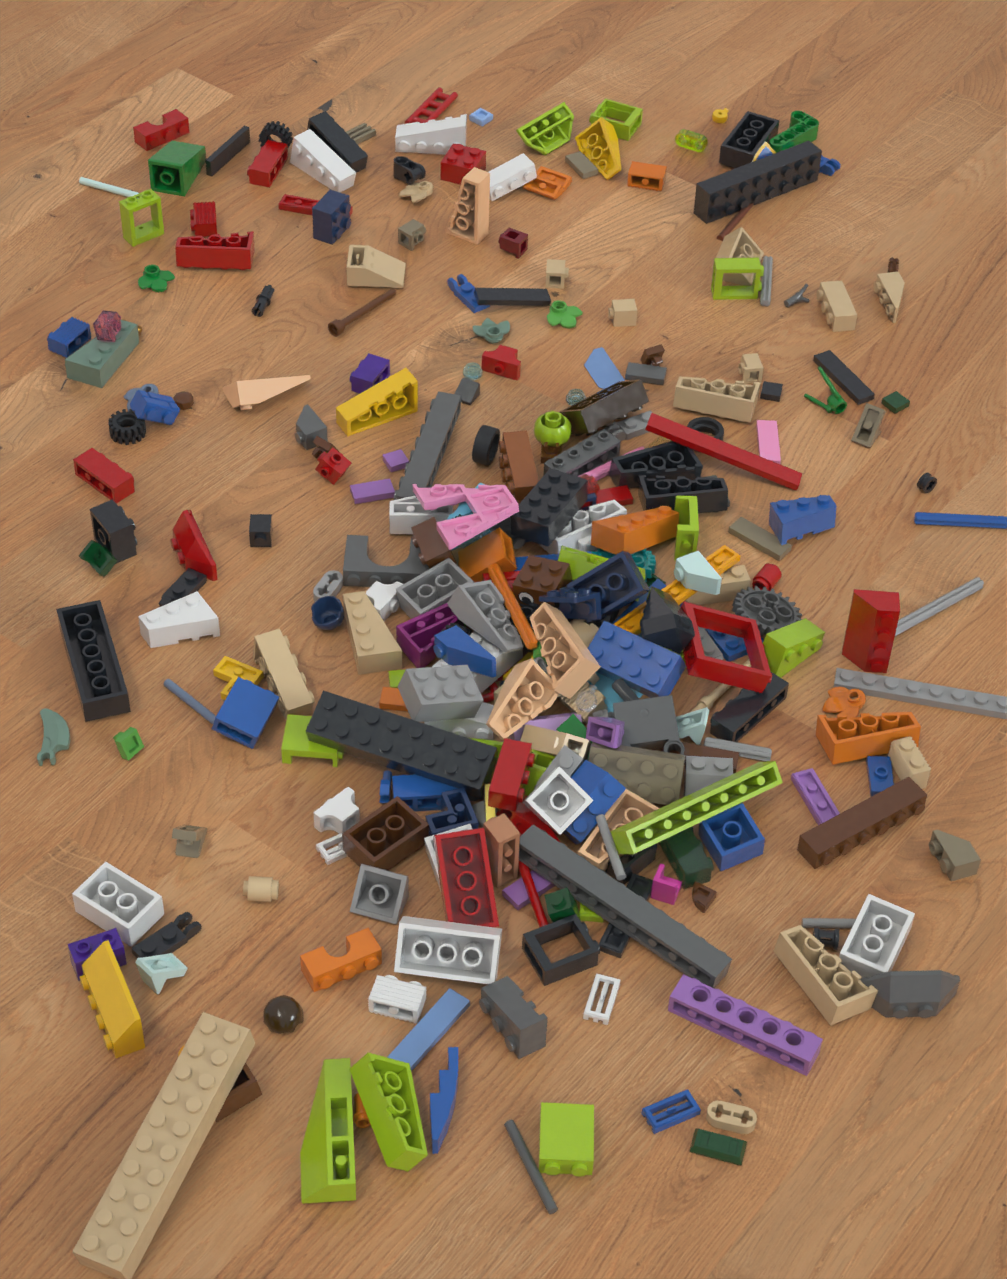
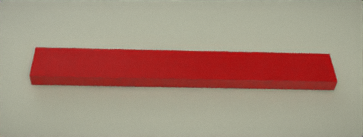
(723, 451)

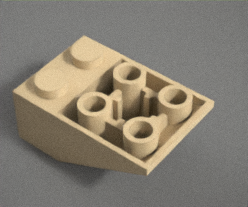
(373, 268)

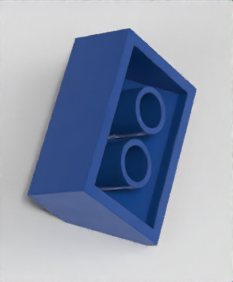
(602, 789)

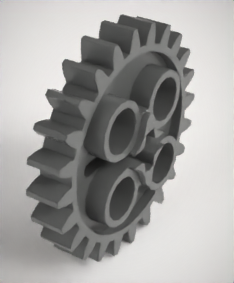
(767, 608)

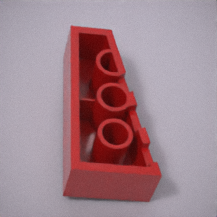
(216, 251)

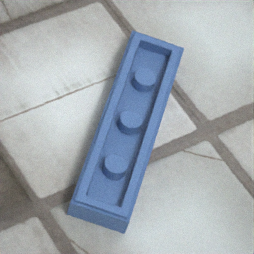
(430, 1028)

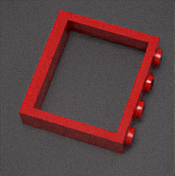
(698, 665)

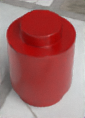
(767, 577)

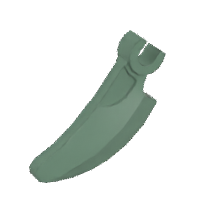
(55, 736)

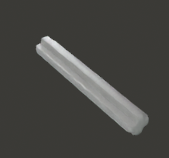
(766, 280)

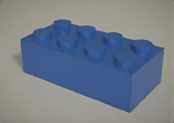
(636, 661)

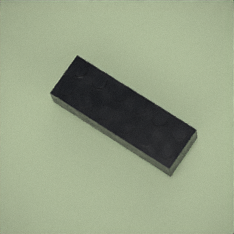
(93, 661)

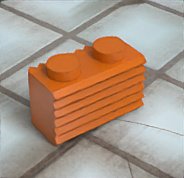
(646, 176)

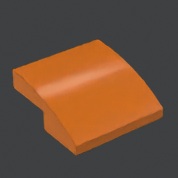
(549, 183)

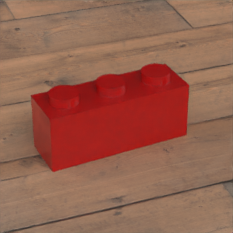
(268, 163)
(104, 475)
(511, 775)

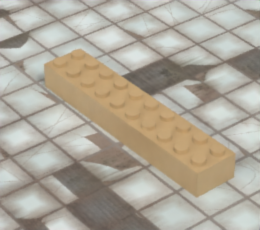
(164, 1148)

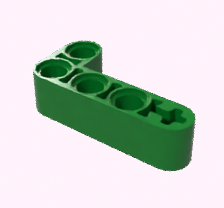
(801, 129)

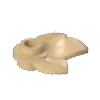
(417, 191)

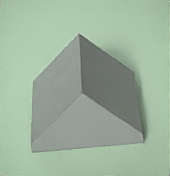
(380, 894)

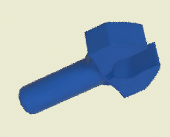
(385, 786)

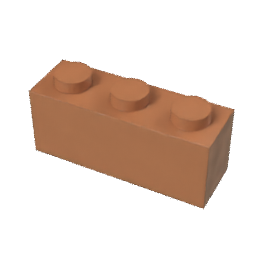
(503, 849)

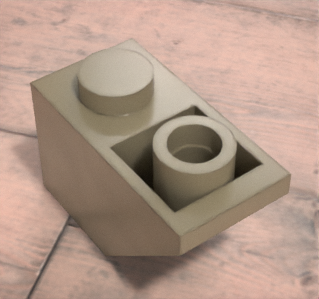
(954, 854)

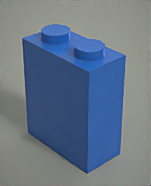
(245, 712)

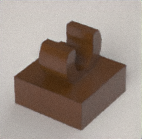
(653, 355)
(322, 445)
(549, 452)

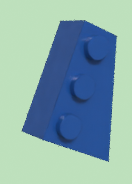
(801, 516)

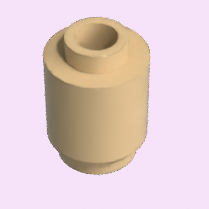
(261, 889)

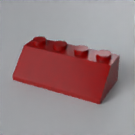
(871, 629)

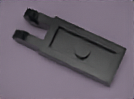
(168, 938)

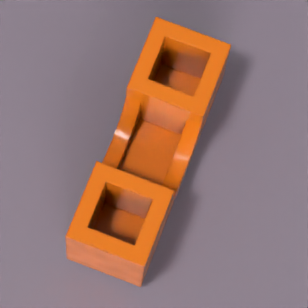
(325, 970)

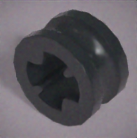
(927, 482)

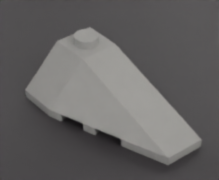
(482, 610)

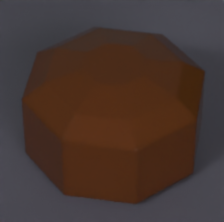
(184, 400)

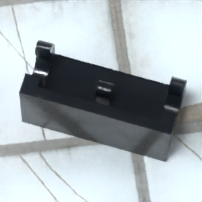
(634, 863)

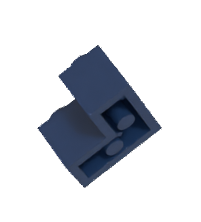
(454, 813)

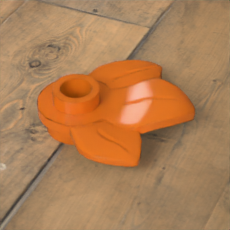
(842, 702)

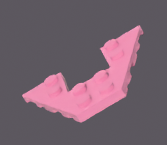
(486, 502)

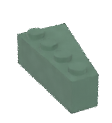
(100, 359)

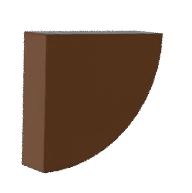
(702, 896)

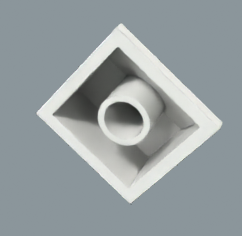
(558, 800)

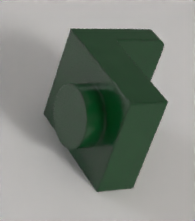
(98, 557)

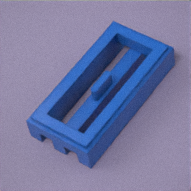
(673, 1115)

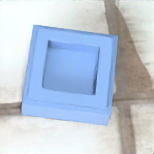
(481, 117)

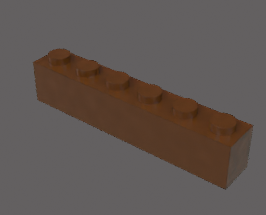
(861, 823)

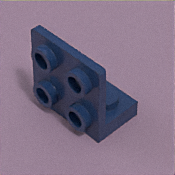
(576, 604)

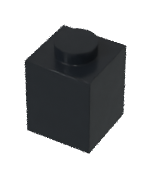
(260, 530)

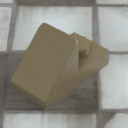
(868, 425)
(189, 840)

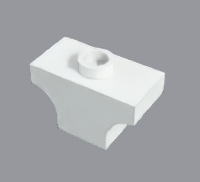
(384, 598)
(337, 813)

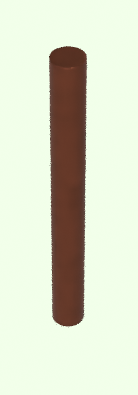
(730, 226)

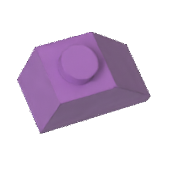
(605, 731)

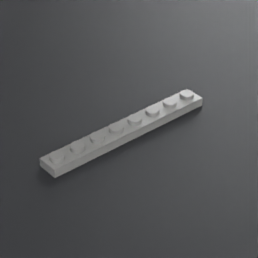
(923, 693)

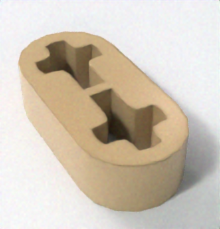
(731, 1117)

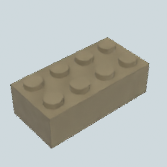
(644, 772)

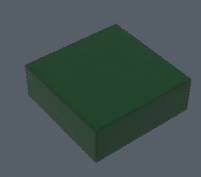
(895, 402)

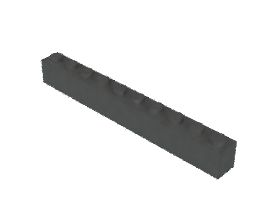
(623, 908)

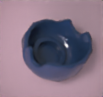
(327, 613)

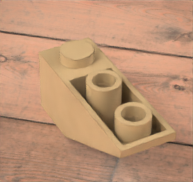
(890, 290)
(552, 741)

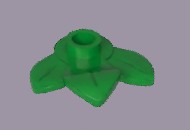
(155, 278)

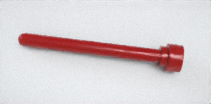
(533, 894)

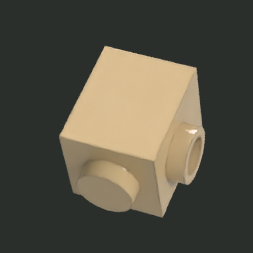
(556, 273)
(623, 312)

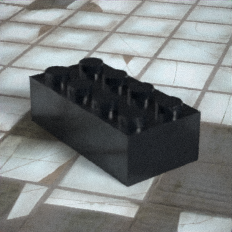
(746, 139)
(549, 507)

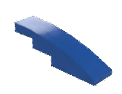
(443, 1103)

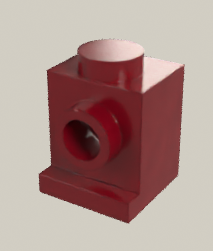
(514, 242)

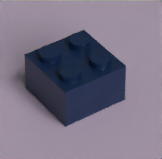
(331, 217)

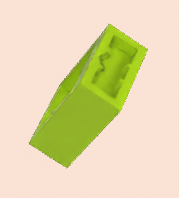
(620, 111)
(147, 230)
(736, 265)

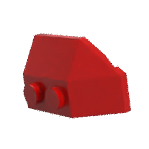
(192, 547)

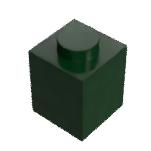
(561, 904)

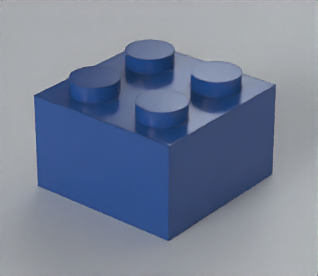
(731, 837)

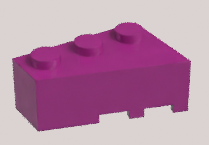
(418, 633)

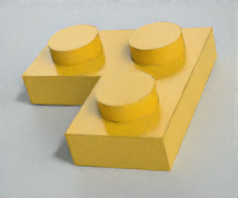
(230, 669)

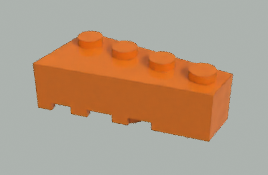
(864, 736)

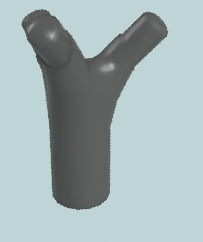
(798, 297)

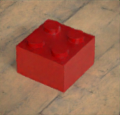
(460, 161)

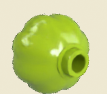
(552, 428)

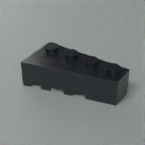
(663, 460)
(710, 492)

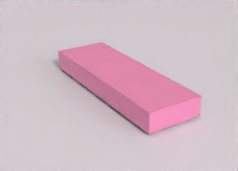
(768, 440)

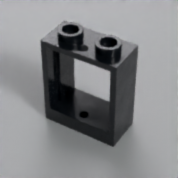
(566, 967)

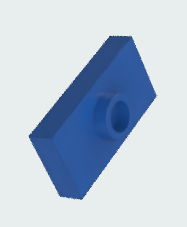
(879, 773)

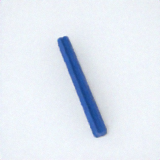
(962, 520)

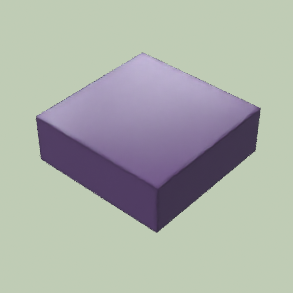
(395, 460)

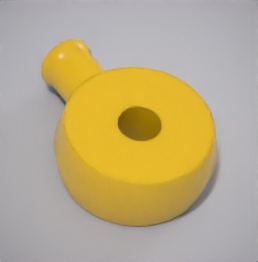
(720, 116)

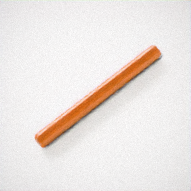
(513, 607)

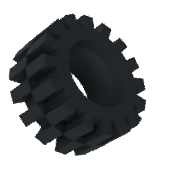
(275, 129)
(119, 430)

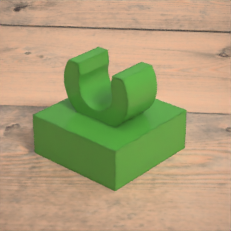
(128, 743)

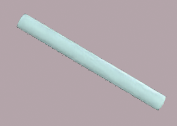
(106, 187)

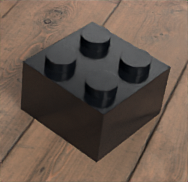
(114, 530)

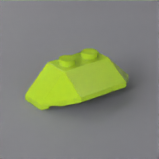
(548, 130)

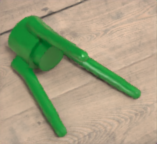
(835, 401)

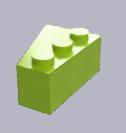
(792, 645)

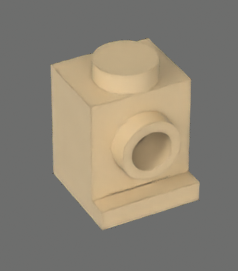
(751, 368)

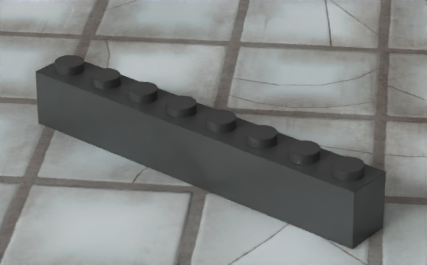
(431, 444)

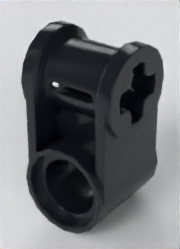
(407, 170)

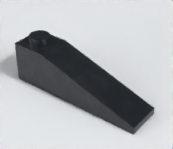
(665, 622)

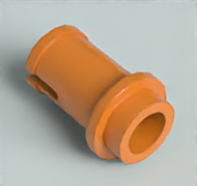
(360, 1116)

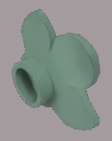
(491, 331)

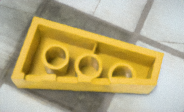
(379, 404)

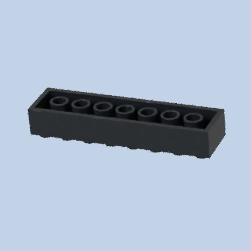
(757, 182)
(402, 743)

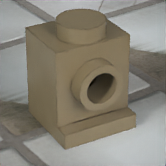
(411, 234)

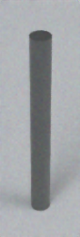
(531, 1167)

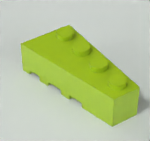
(583, 562)

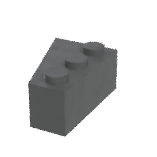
(514, 1017)

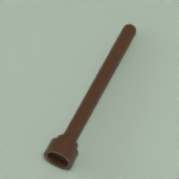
(337, 327)

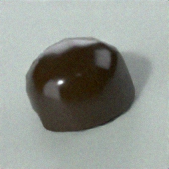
(282, 1014)

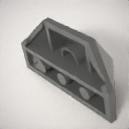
(912, 992)

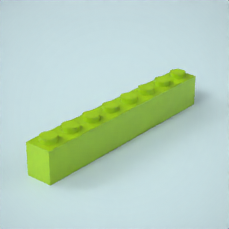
(696, 807)

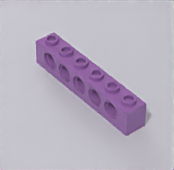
(753, 1035)

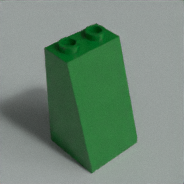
(176, 167)

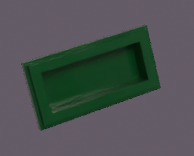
(718, 1146)

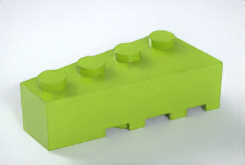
(392, 1109)

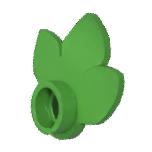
(563, 314)

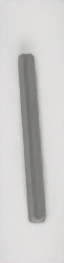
(939, 604)

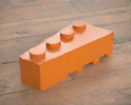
(635, 530)

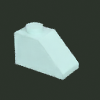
(697, 574)

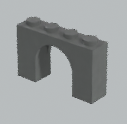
(362, 572)

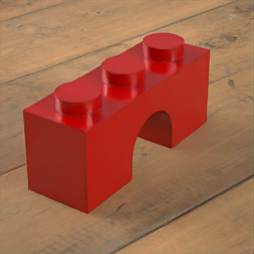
(151, 136)

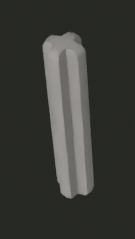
(745, 750)

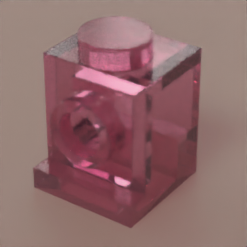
(107, 326)

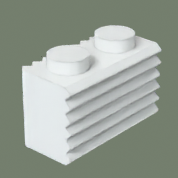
(397, 998)

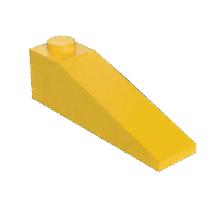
(601, 147)

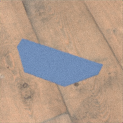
(602, 369)

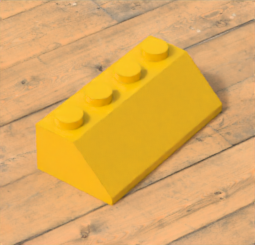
(112, 1001)

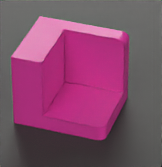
(665, 888)

